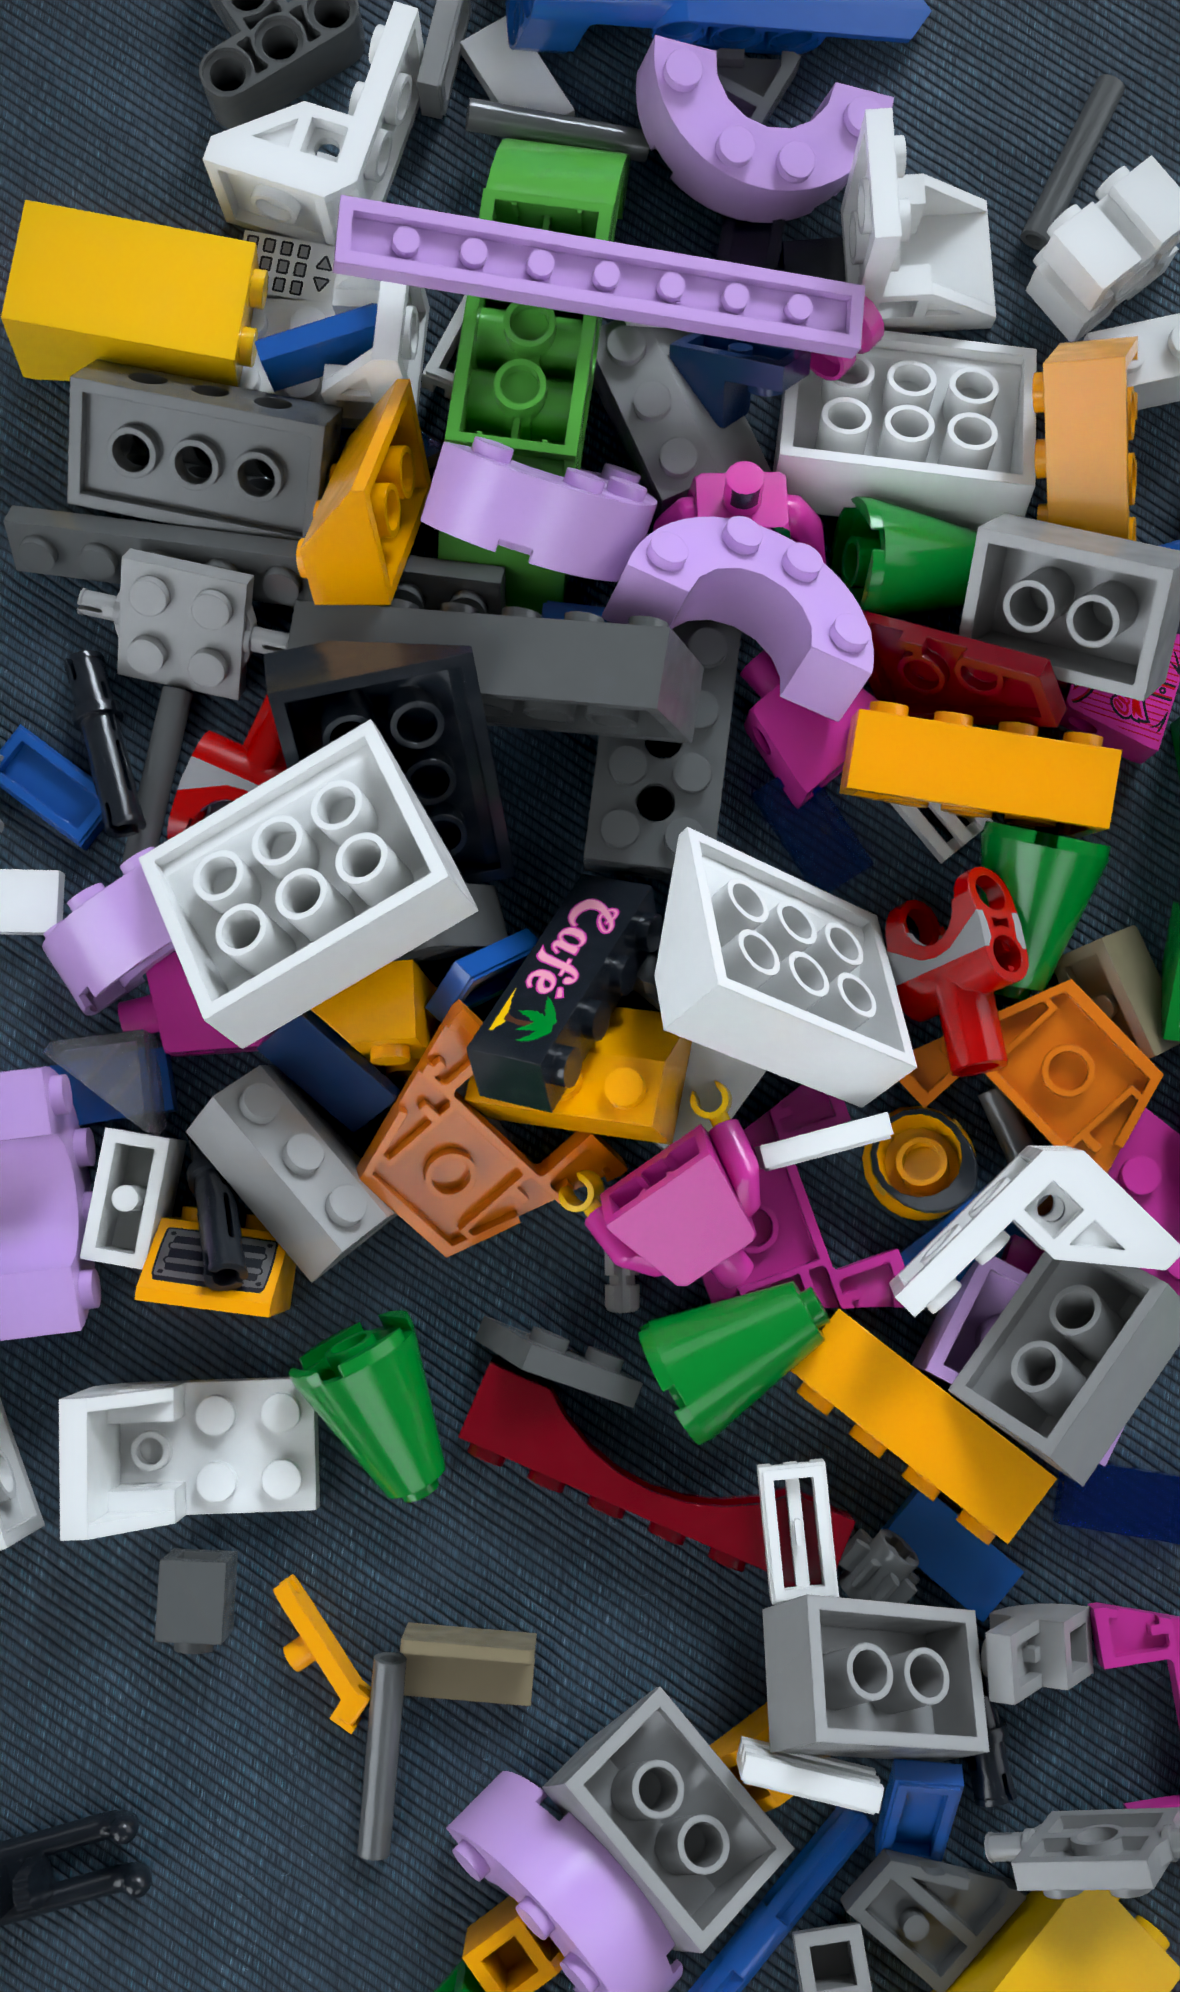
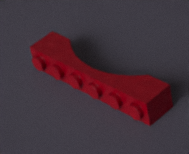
(527, 1423)

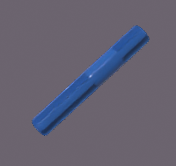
(785, 1902)

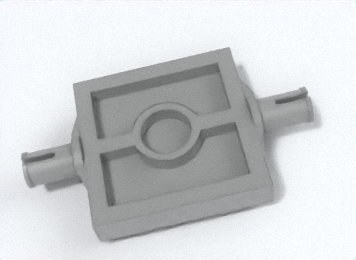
(183, 623)
(1091, 1851)

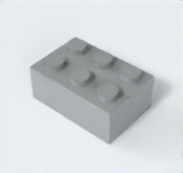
(1077, 597)
(873, 1680)

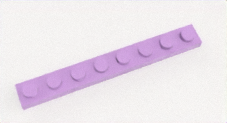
(596, 277)

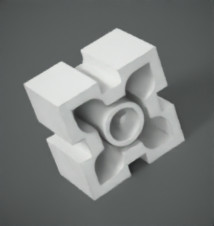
(1107, 248)

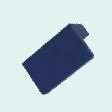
(329, 1070)

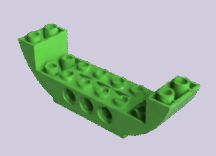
(530, 368)

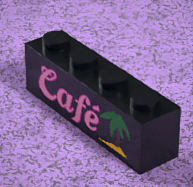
(565, 993)

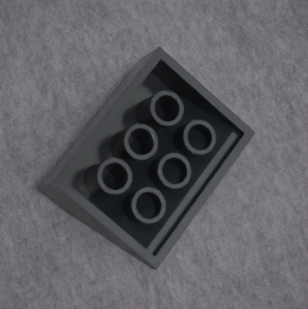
(428, 715)

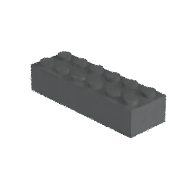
(541, 670)

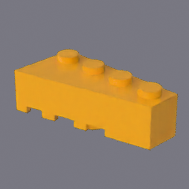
(1087, 436)
(981, 769)

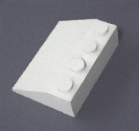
(916, 427)
(304, 887)
(778, 974)

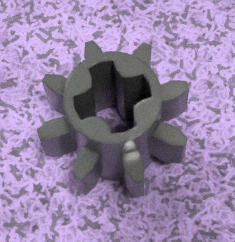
(879, 1568)

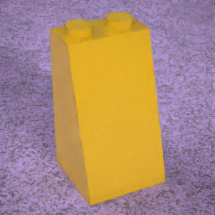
(130, 297)
(1072, 1947)

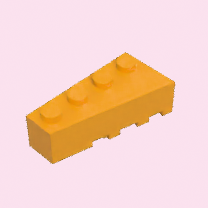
(924, 1427)

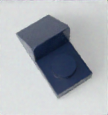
(730, 370)

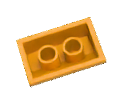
(369, 508)
(625, 1085)

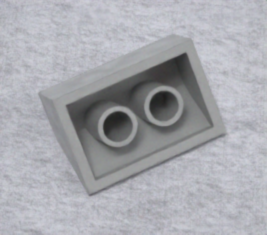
(660, 416)
(290, 1168)
(1072, 1359)
(672, 1818)

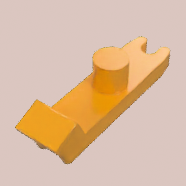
(320, 1645)

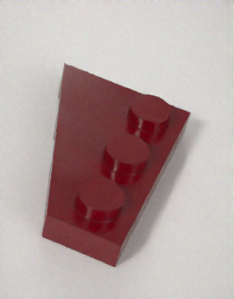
(960, 675)

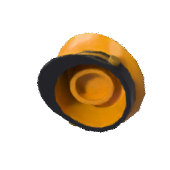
(923, 1167)

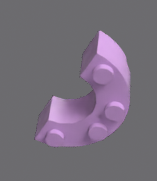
(733, 160)
(566, 523)
(762, 587)
(109, 939)
(43, 1207)
(565, 1889)

